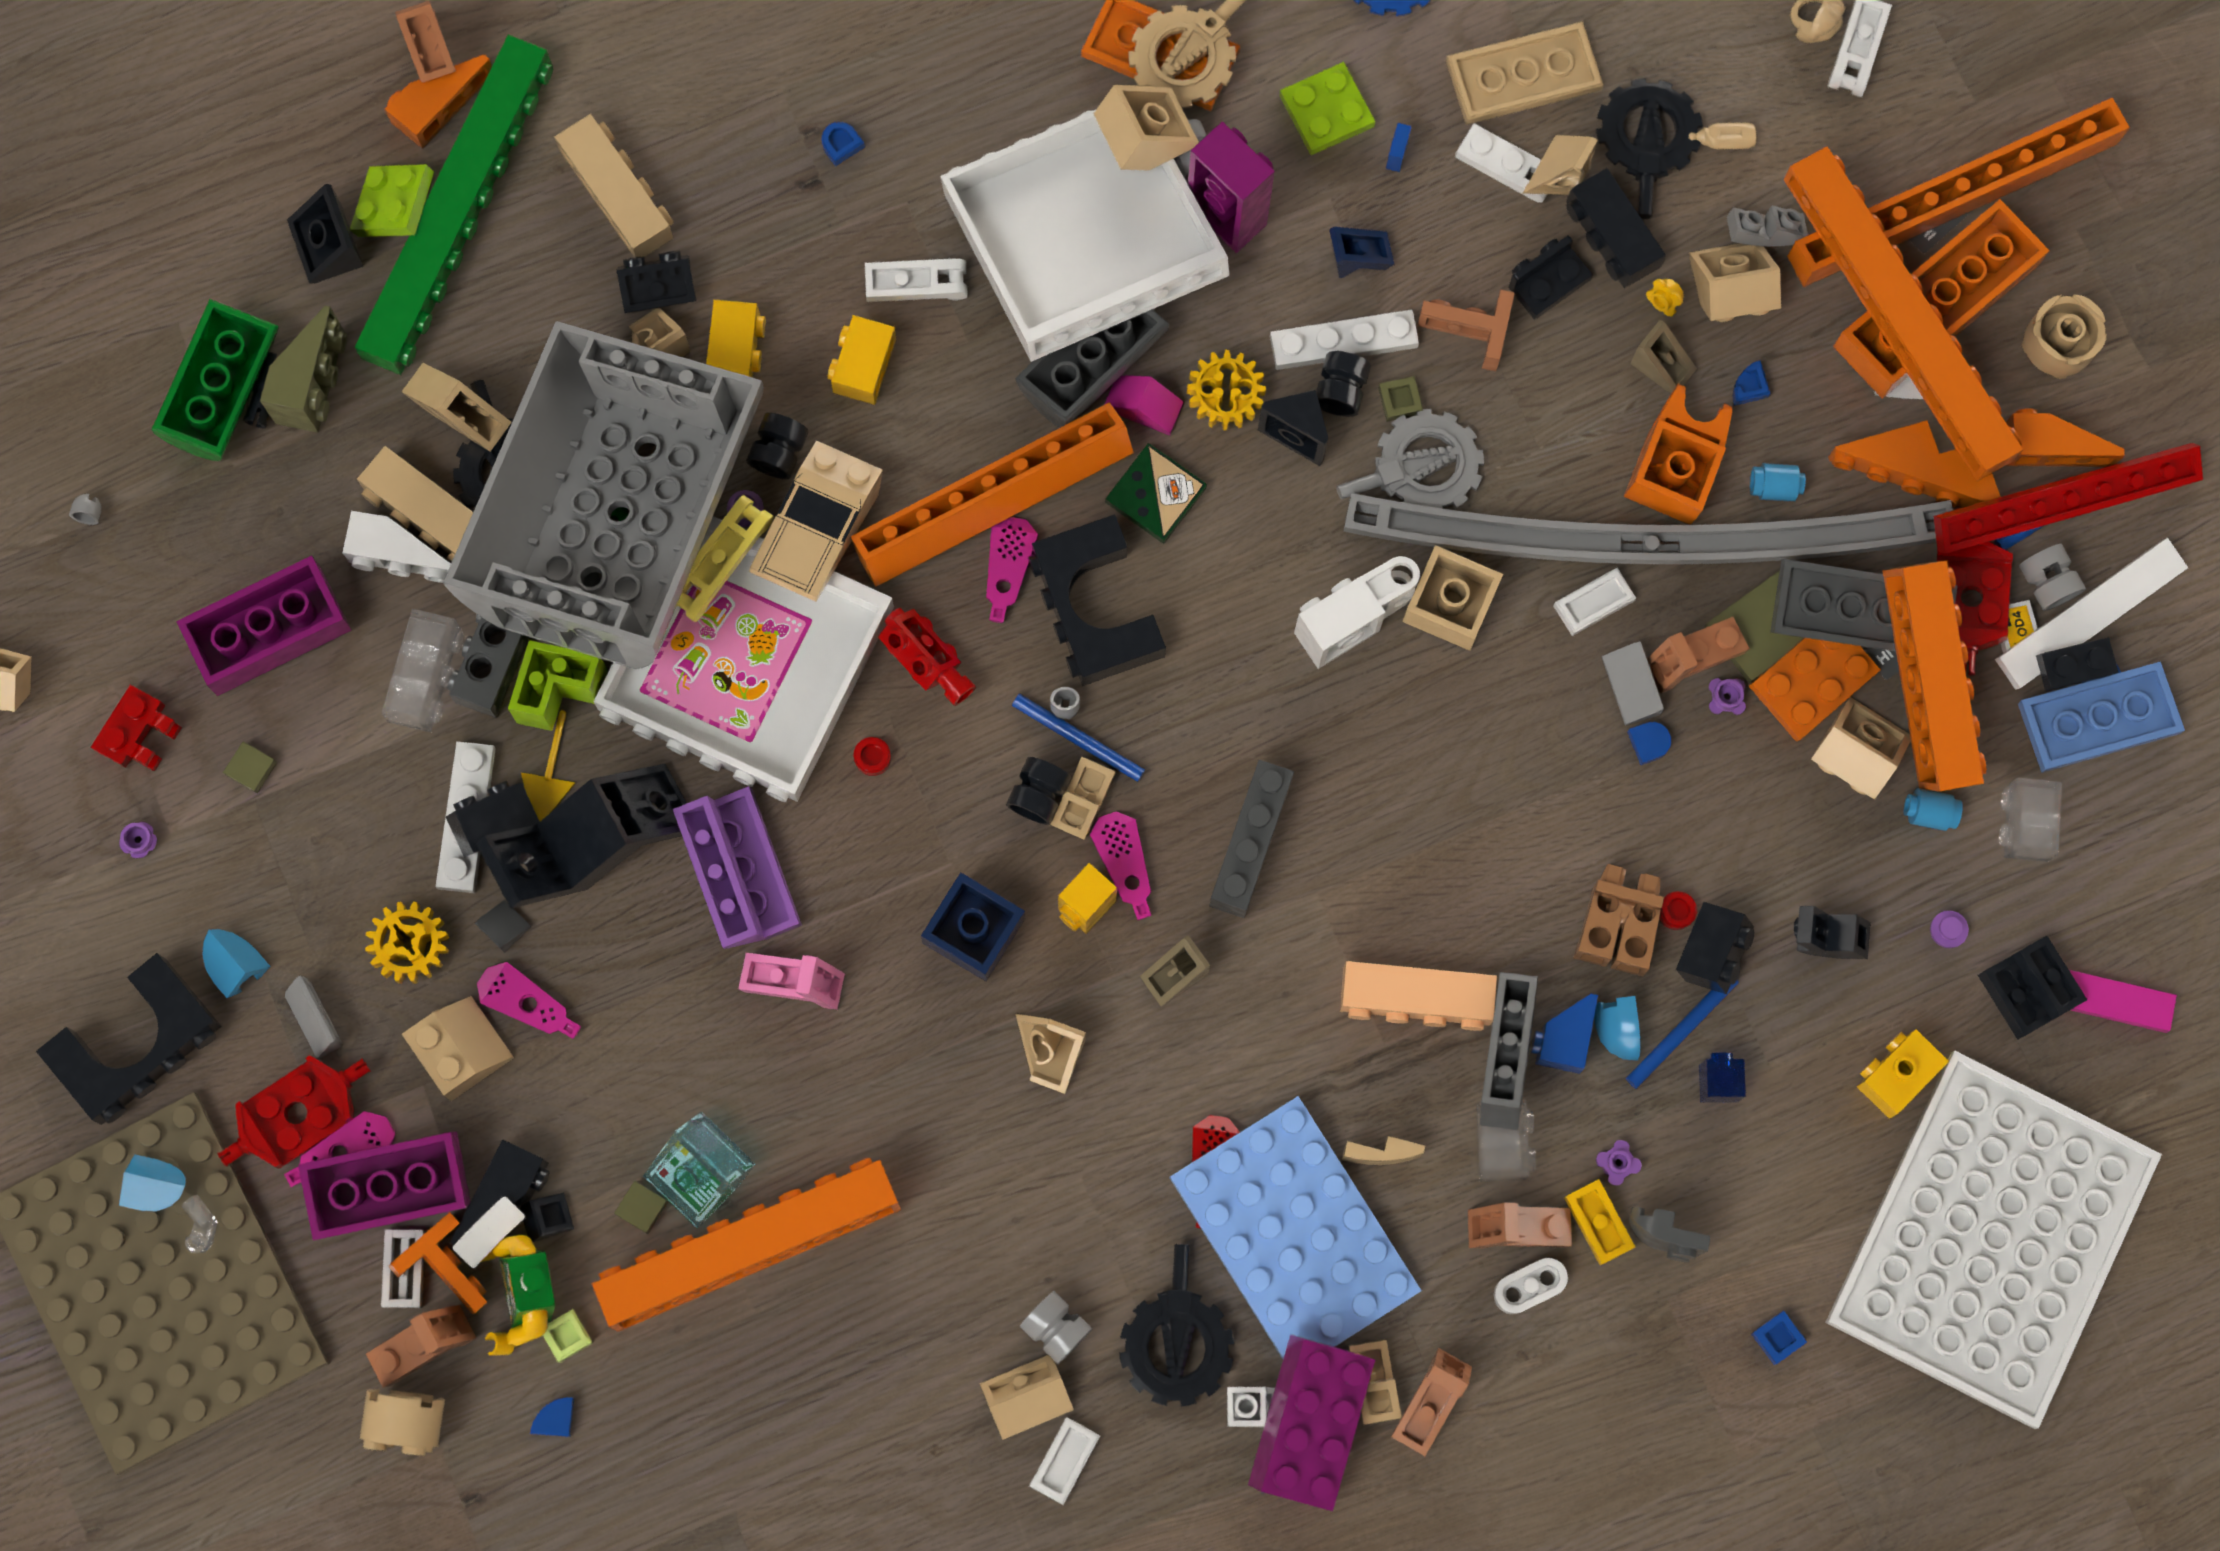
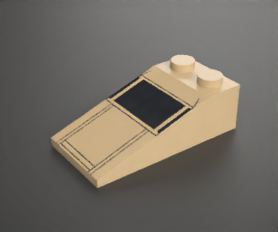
(817, 520)

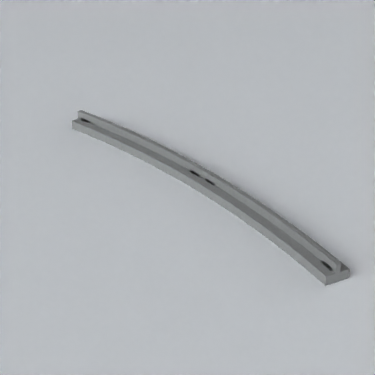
(1603, 543)

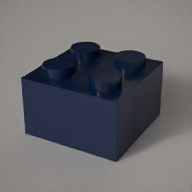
(973, 927)

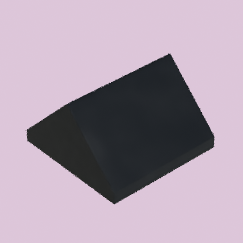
(324, 237)
(1296, 424)

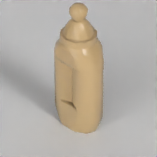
(1727, 136)

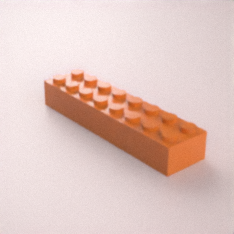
(745, 1246)

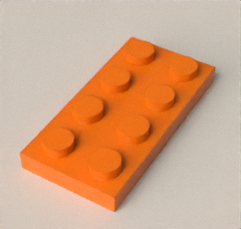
(1112, 40)

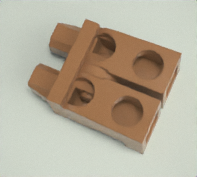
(1622, 909)

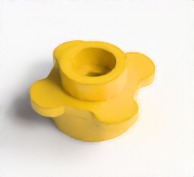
(1665, 296)

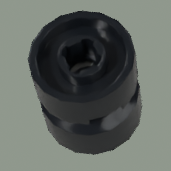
(1343, 379)
(778, 443)
(1038, 790)

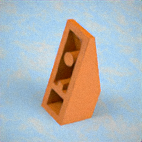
(428, 106)
(2056, 442)

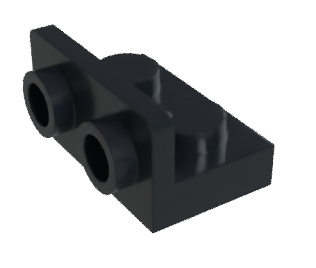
(1549, 277)
(655, 282)

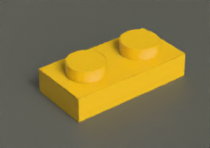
(1599, 1222)

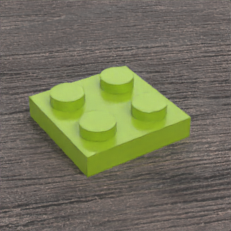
(1327, 108)
(391, 200)

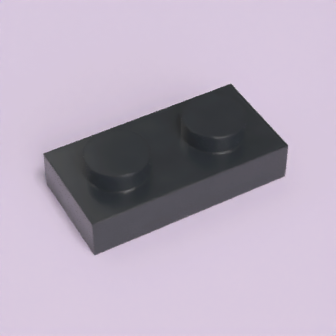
(2077, 664)

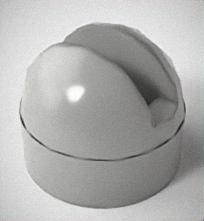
(85, 510)
(1056, 702)

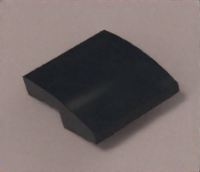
(2032, 987)

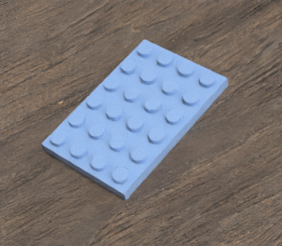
(1295, 1231)

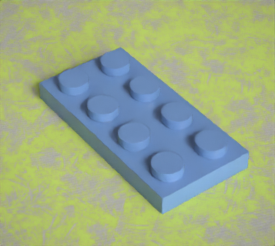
(2101, 717)

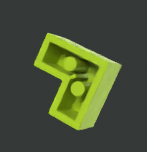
(547, 677)

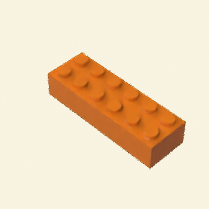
(1959, 282)
(1934, 676)

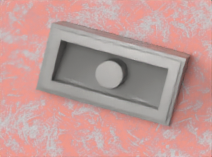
(1633, 683)
(312, 1017)

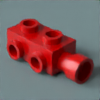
(923, 654)

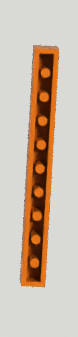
(1977, 183)
(1903, 313)

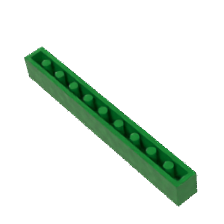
(454, 205)

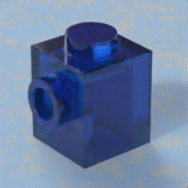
(1722, 1079)

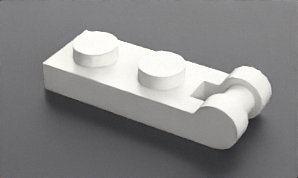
(1860, 45)
(1498, 159)
(915, 280)

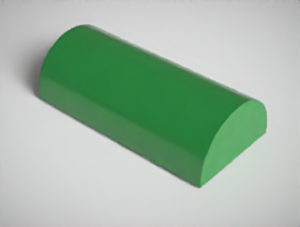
(214, 381)

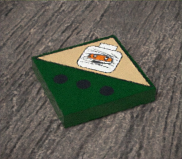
(1155, 493)

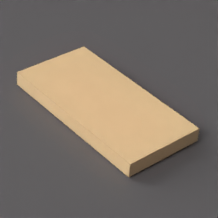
(1524, 73)

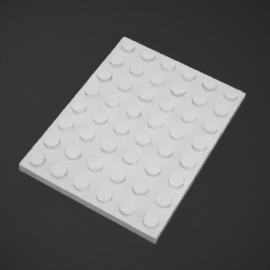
(1994, 1239)

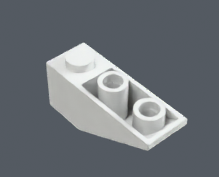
(384, 544)

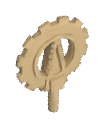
(1201, 34)

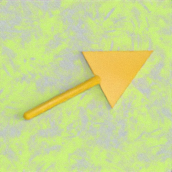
(545, 791)

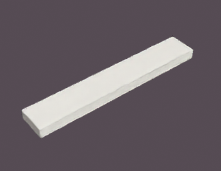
(2093, 611)

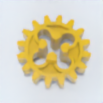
(1241, 376)

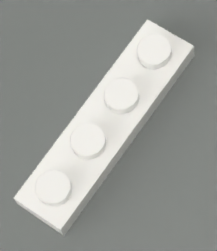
(1357, 336)
(469, 777)

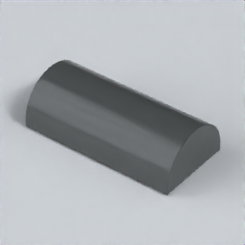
(1078, 374)

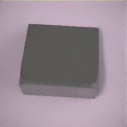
(503, 925)

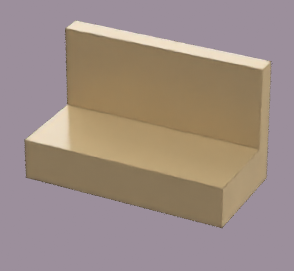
(1026, 1396)

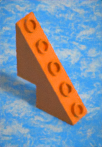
(1912, 460)

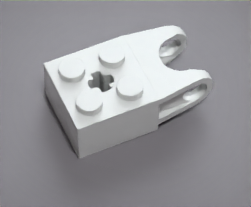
(1354, 610)

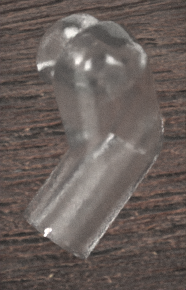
(204, 1225)

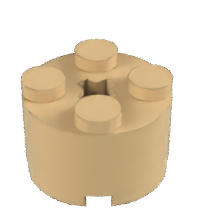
(2060, 354)
(402, 1420)

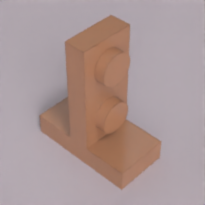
(425, 41)
(1472, 323)
(1690, 654)
(1519, 1226)
(422, 1342)
(1432, 1402)

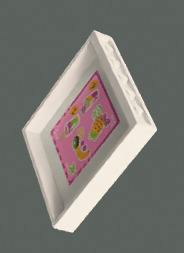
(753, 677)

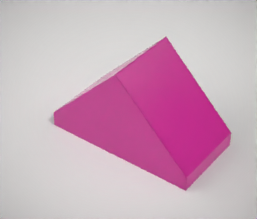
(1145, 402)

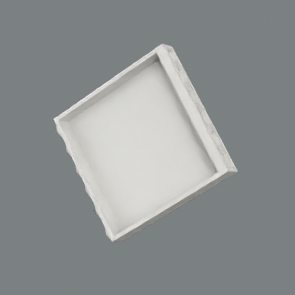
(1077, 237)

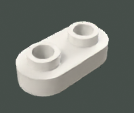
(1529, 1285)

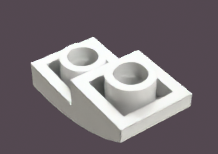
(1248, 1406)

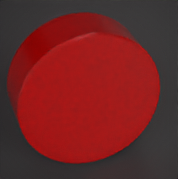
(872, 756)
(1678, 910)

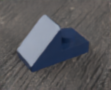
(1360, 249)

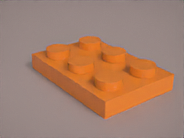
(1812, 682)

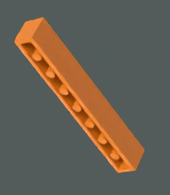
(992, 494)

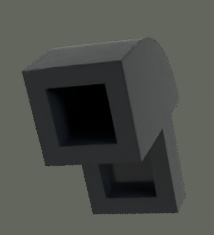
(1831, 934)

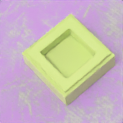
(566, 1336)

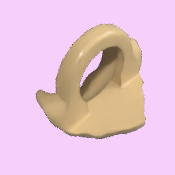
(1824, 26)

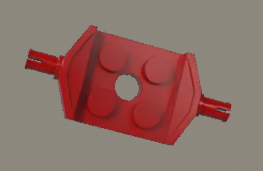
(1988, 572)
(264, 1117)

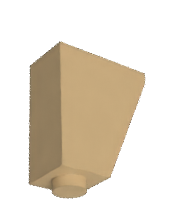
(456, 406)

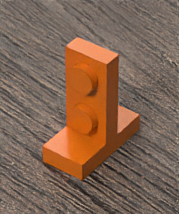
(443, 1263)

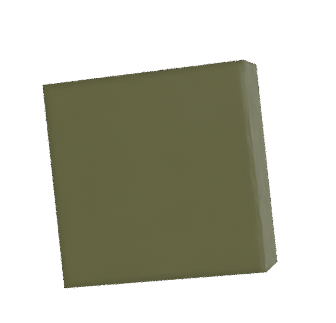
(1400, 398)
(250, 767)
(641, 1207)

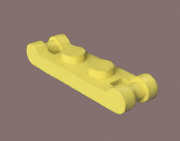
(722, 555)

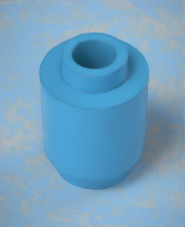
(1777, 482)
(1933, 809)

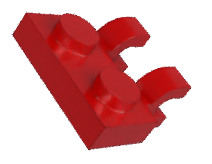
(129, 725)

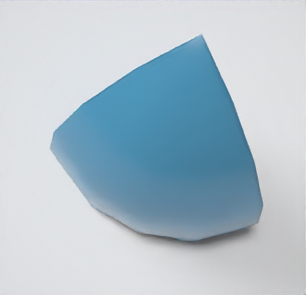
(231, 961)
(1619, 1027)
(151, 1184)

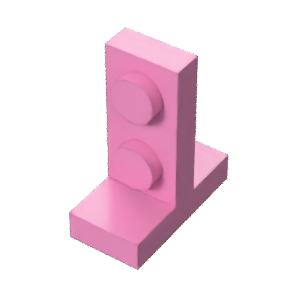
(792, 979)

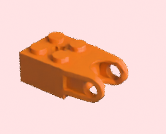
(1687, 448)

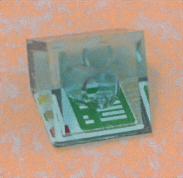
(698, 1169)

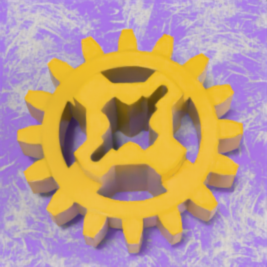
(394, 949)

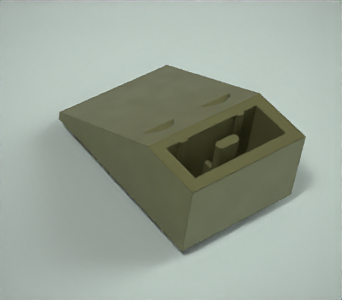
(304, 373)

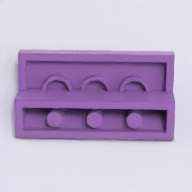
(737, 868)

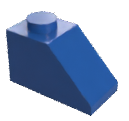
(1566, 1037)

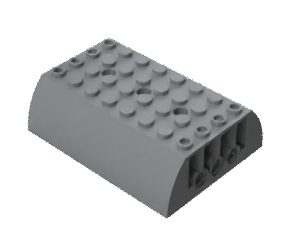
(577, 461)

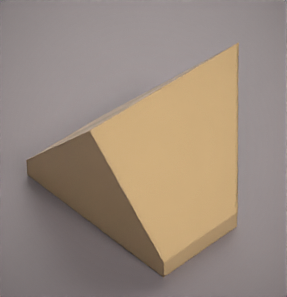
(1562, 165)
(660, 333)
(1050, 1050)

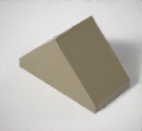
(1663, 358)
(1176, 971)

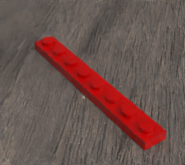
(2068, 498)

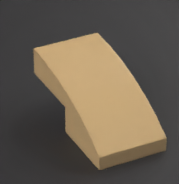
(1083, 798)
(1393, 1152)
(1381, 1396)

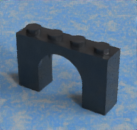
(1093, 650)
(181, 1028)

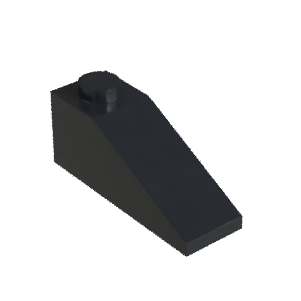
(510, 1174)

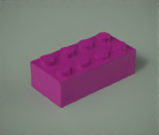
(1231, 185)
(263, 626)
(384, 1185)
(1311, 1423)

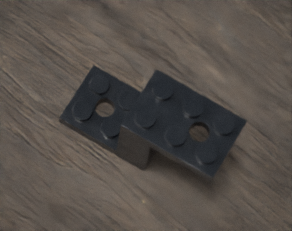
(584, 835)

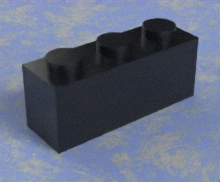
(1614, 228)

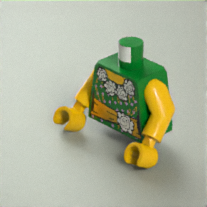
(526, 1291)

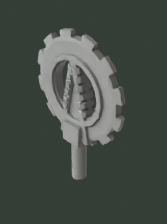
(1401, 471)

